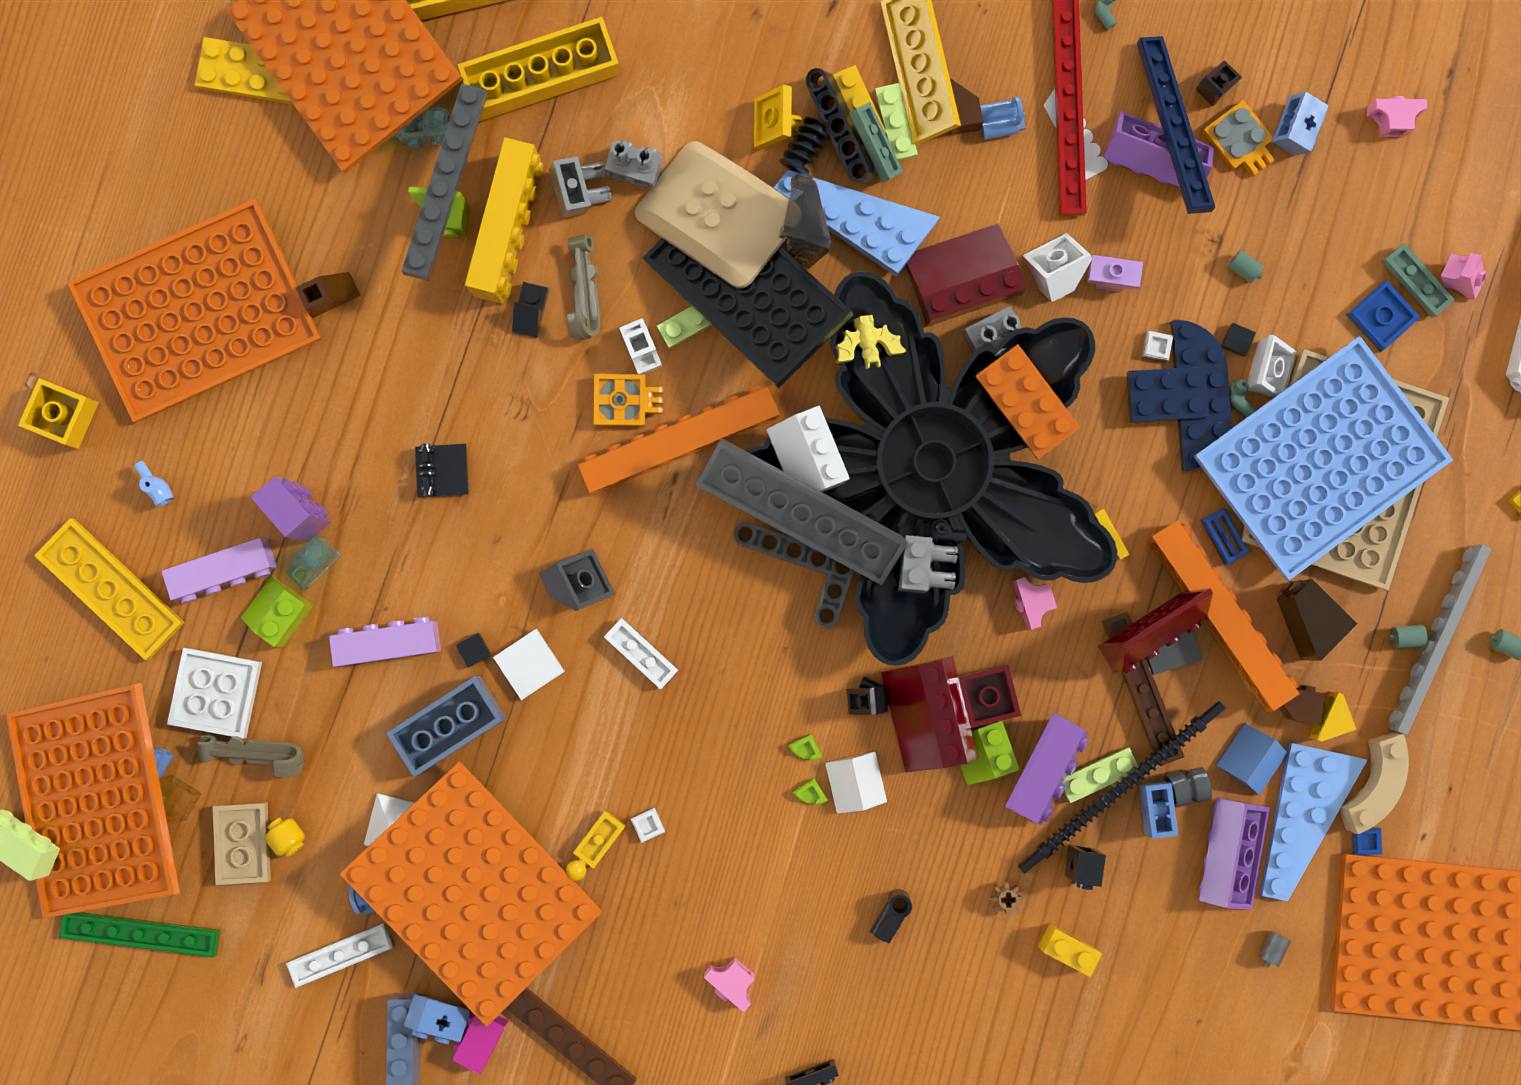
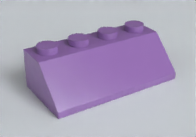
(1145, 150)
(1047, 769)
(1234, 854)

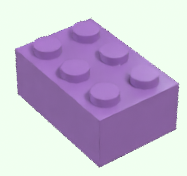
(291, 509)

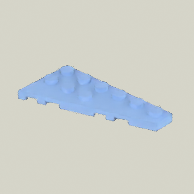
(871, 225)

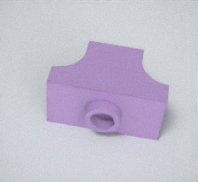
(1114, 273)

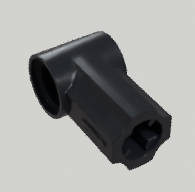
(891, 917)

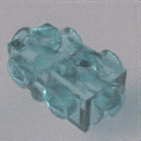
(431, 127)

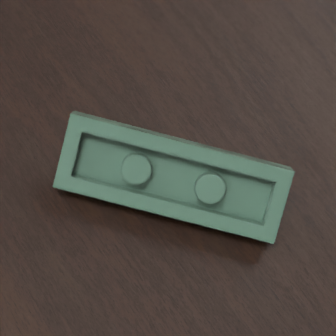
(876, 142)
(1418, 280)

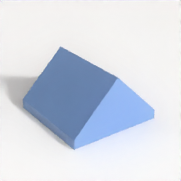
(1252, 758)

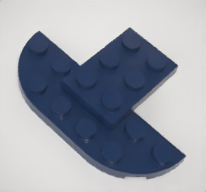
(1190, 392)

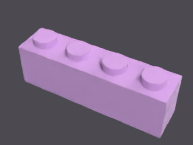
(219, 569)
(384, 643)

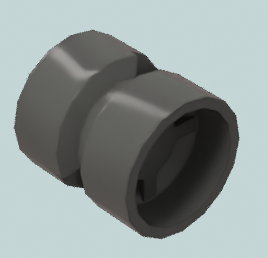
(1193, 786)

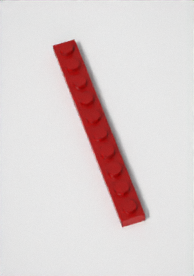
(1069, 108)

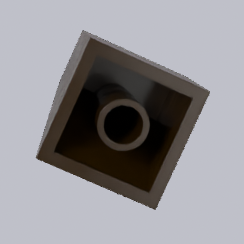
(1313, 619)

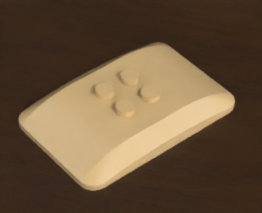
(715, 214)

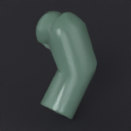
(1102, 11)
(1237, 398)

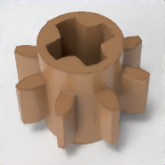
(1011, 903)

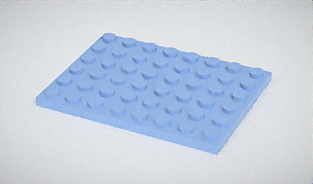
(1323, 458)

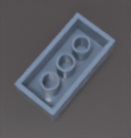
(446, 725)

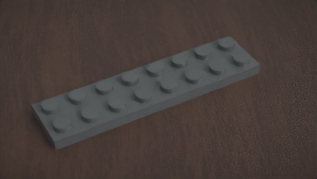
(801, 511)

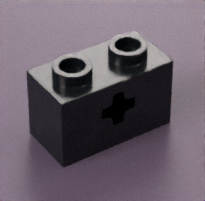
(1085, 866)

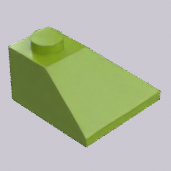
(458, 216)

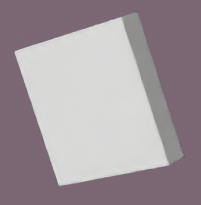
(529, 664)

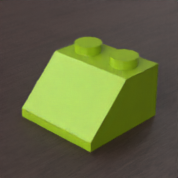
(276, 612)
(994, 754)

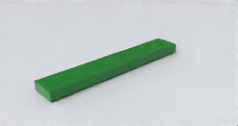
(140, 934)

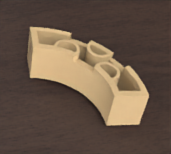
(1384, 787)

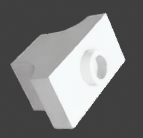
(640, 346)

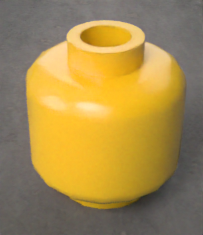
(285, 837)

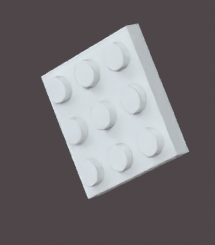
(214, 693)

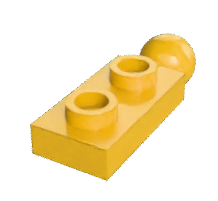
(594, 845)

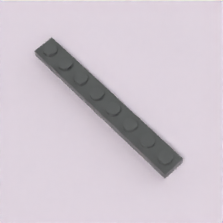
(444, 182)

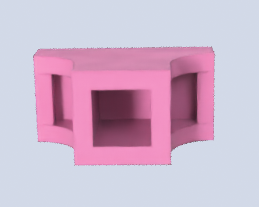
(1396, 115)
(1464, 274)
(1033, 601)
(731, 982)

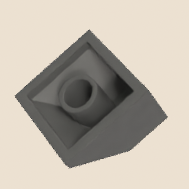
(577, 581)

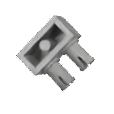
(633, 164)
(570, 187)
(991, 329)
(915, 565)

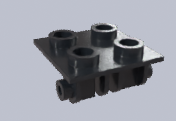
(441, 470)

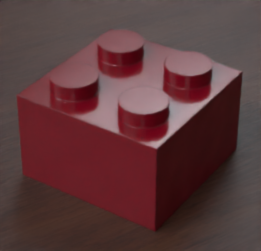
(989, 695)

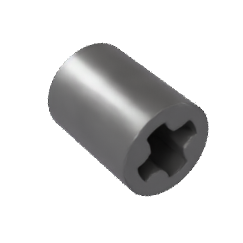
(1274, 949)

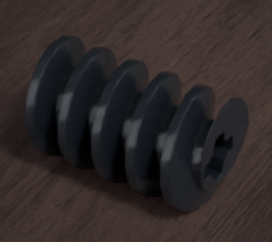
(804, 145)

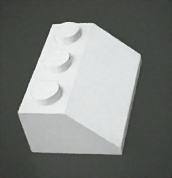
(808, 450)

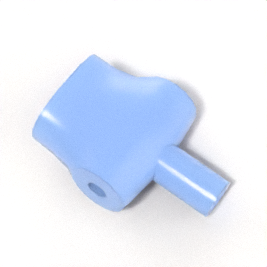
(154, 486)

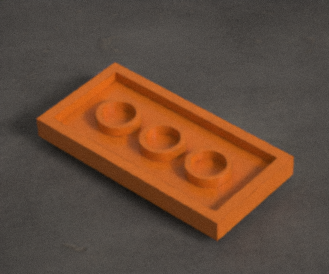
(1027, 402)

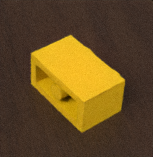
(1069, 950)

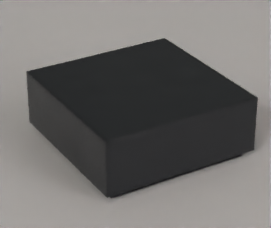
(1238, 339)
(473, 650)

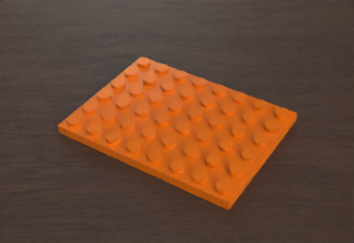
(349, 66)
(194, 310)
(98, 797)
(471, 893)
(1428, 942)

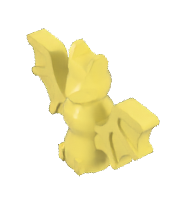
(867, 337)

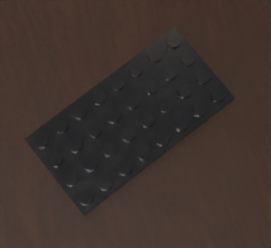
(771, 321)

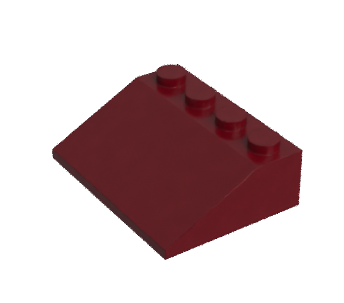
(965, 274)
(1156, 629)
(930, 715)

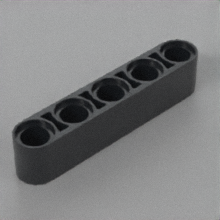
(831, 120)

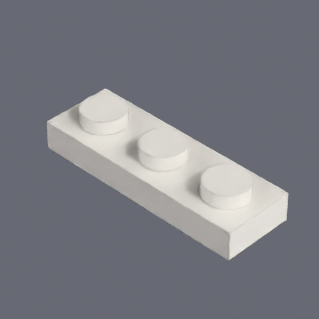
(641, 653)

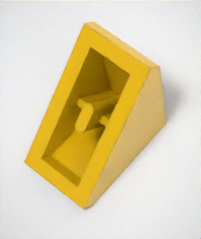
(1335, 719)

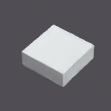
(1157, 346)
(648, 825)

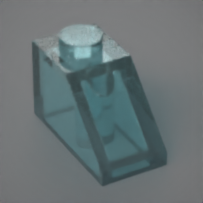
(312, 562)

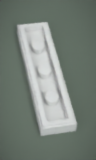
(340, 955)

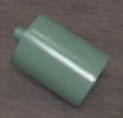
(1246, 266)
(1408, 636)
(1506, 644)

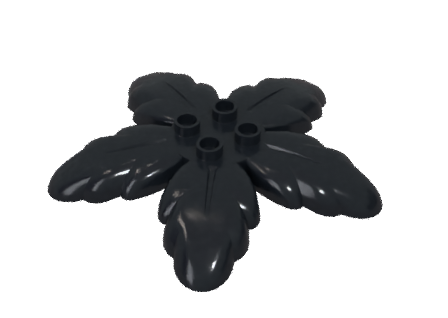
(947, 457)

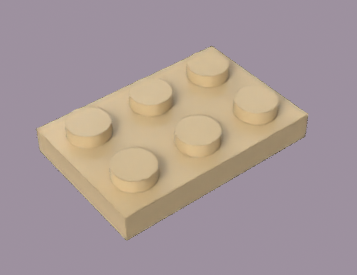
(240, 843)

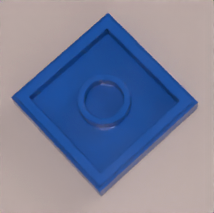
(1383, 315)

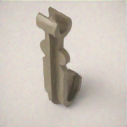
(586, 319)
(285, 756)

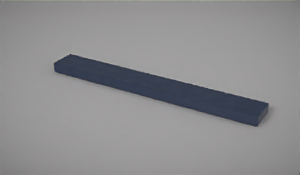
(1175, 125)

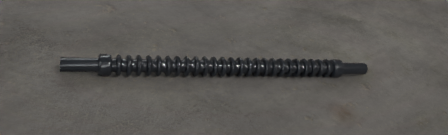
(1198, 724)

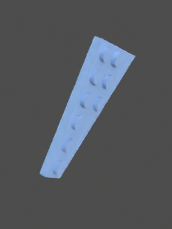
(1307, 803)

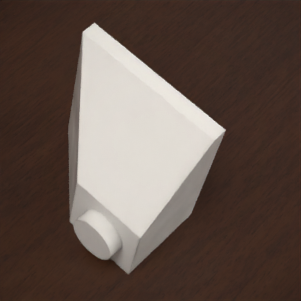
(1058, 266)
(384, 813)

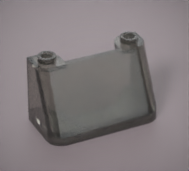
(805, 223)

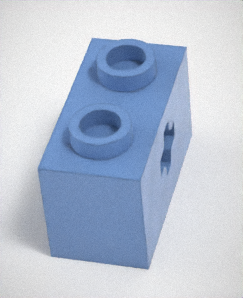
(1300, 123)
(1158, 809)
(437, 1019)

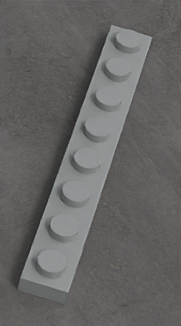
(1442, 632)

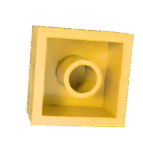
(58, 413)

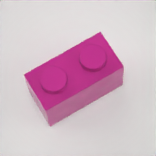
(478, 1042)

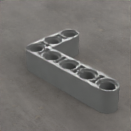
(803, 560)

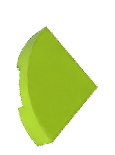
(806, 748)
(810, 793)

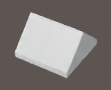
(1271, 366)
(856, 782)

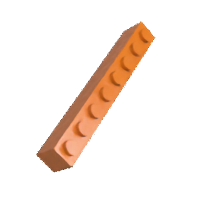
(679, 440)
(1225, 619)

